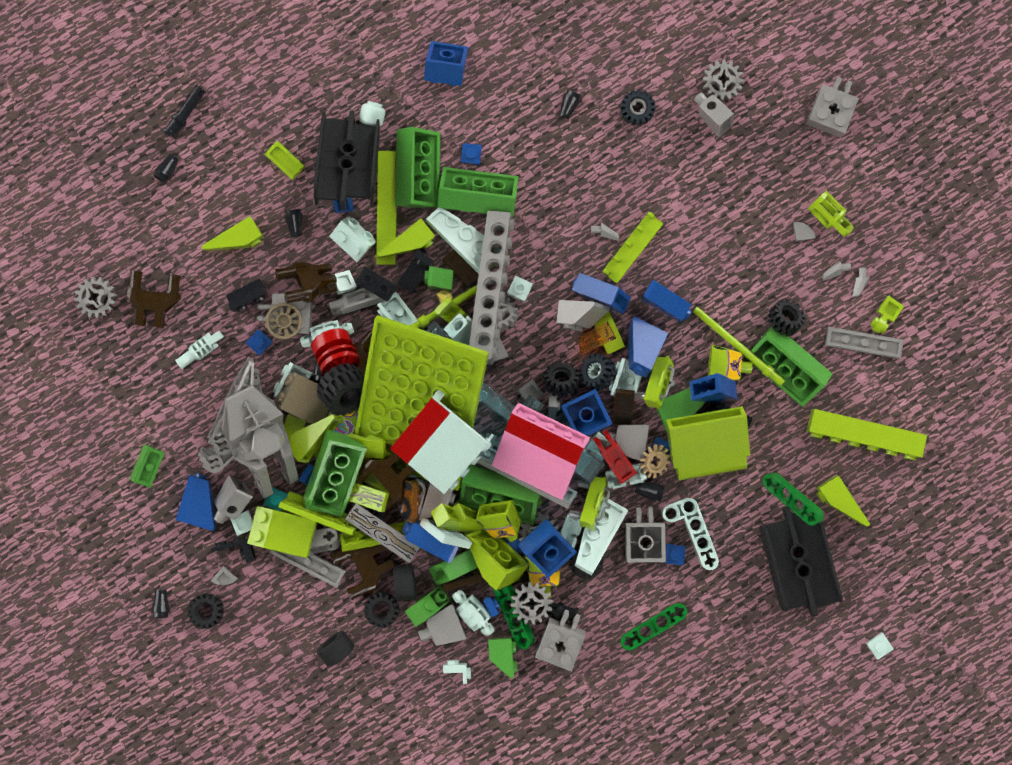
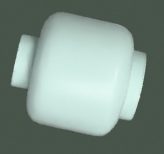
(371, 112)

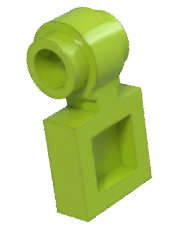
(889, 311)

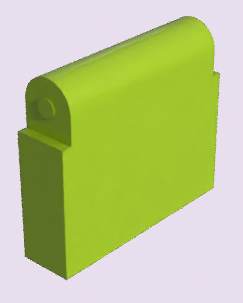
(709, 443)

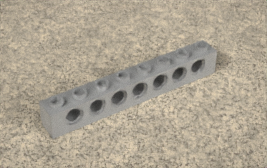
(495, 222)

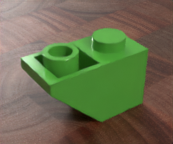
(439, 279)
(427, 606)
(501, 654)

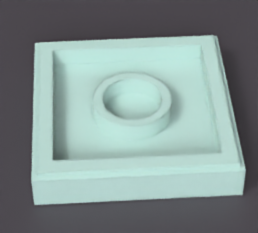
(445, 536)

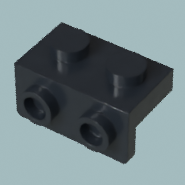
(247, 295)

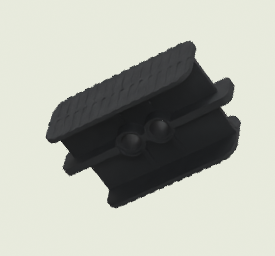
(346, 160)
(819, 583)

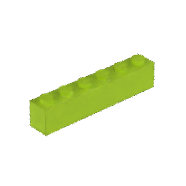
(866, 433)

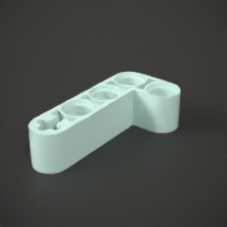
(694, 535)

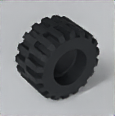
(341, 389)

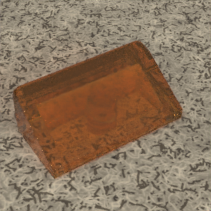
(595, 338)

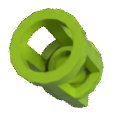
(838, 215)

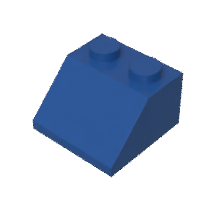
(445, 63)
(586, 413)
(547, 548)

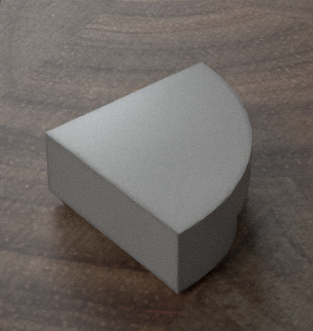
(802, 232)
(224, 577)

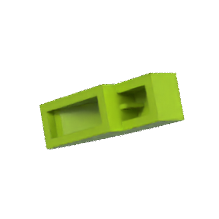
(456, 518)

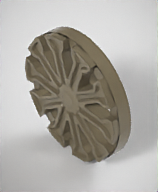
(283, 321)

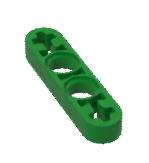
(791, 501)
(509, 616)
(655, 629)

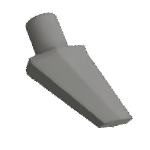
(605, 232)
(836, 270)
(860, 282)

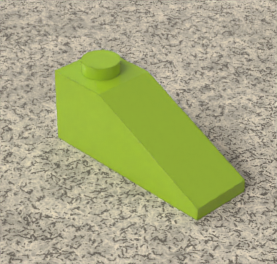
(239, 236)
(410, 240)
(308, 440)
(837, 496)

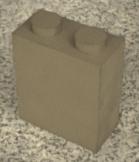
(301, 399)

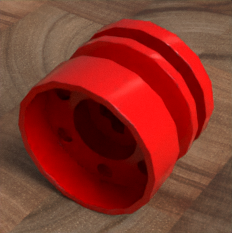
(334, 348)

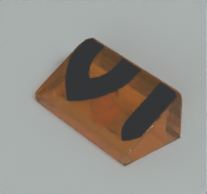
(410, 501)

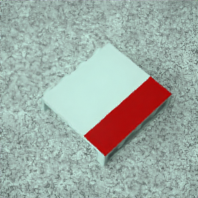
(440, 445)

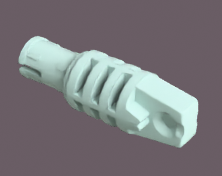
(200, 349)

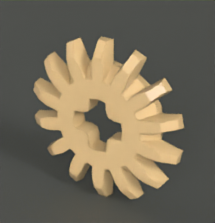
(660, 464)

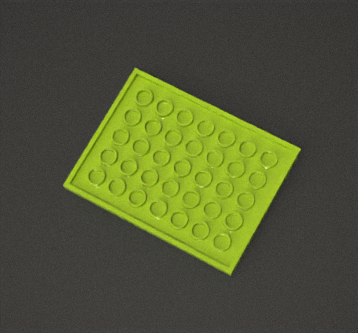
(406, 372)

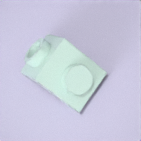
(454, 666)

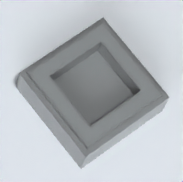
(531, 389)

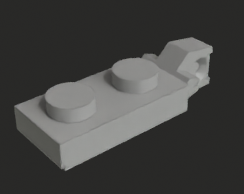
(354, 301)

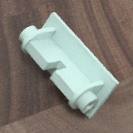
(637, 478)
(571, 530)

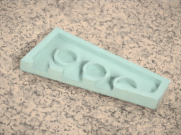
(459, 236)
(596, 542)

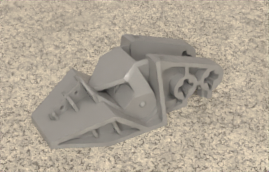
(256, 431)
(222, 451)

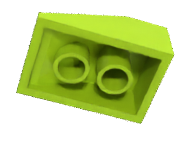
(282, 532)
(496, 559)

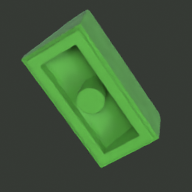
(147, 466)

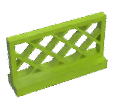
(295, 504)

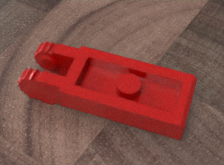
(615, 458)

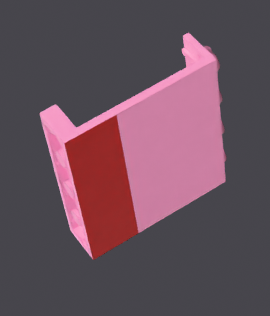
(540, 451)

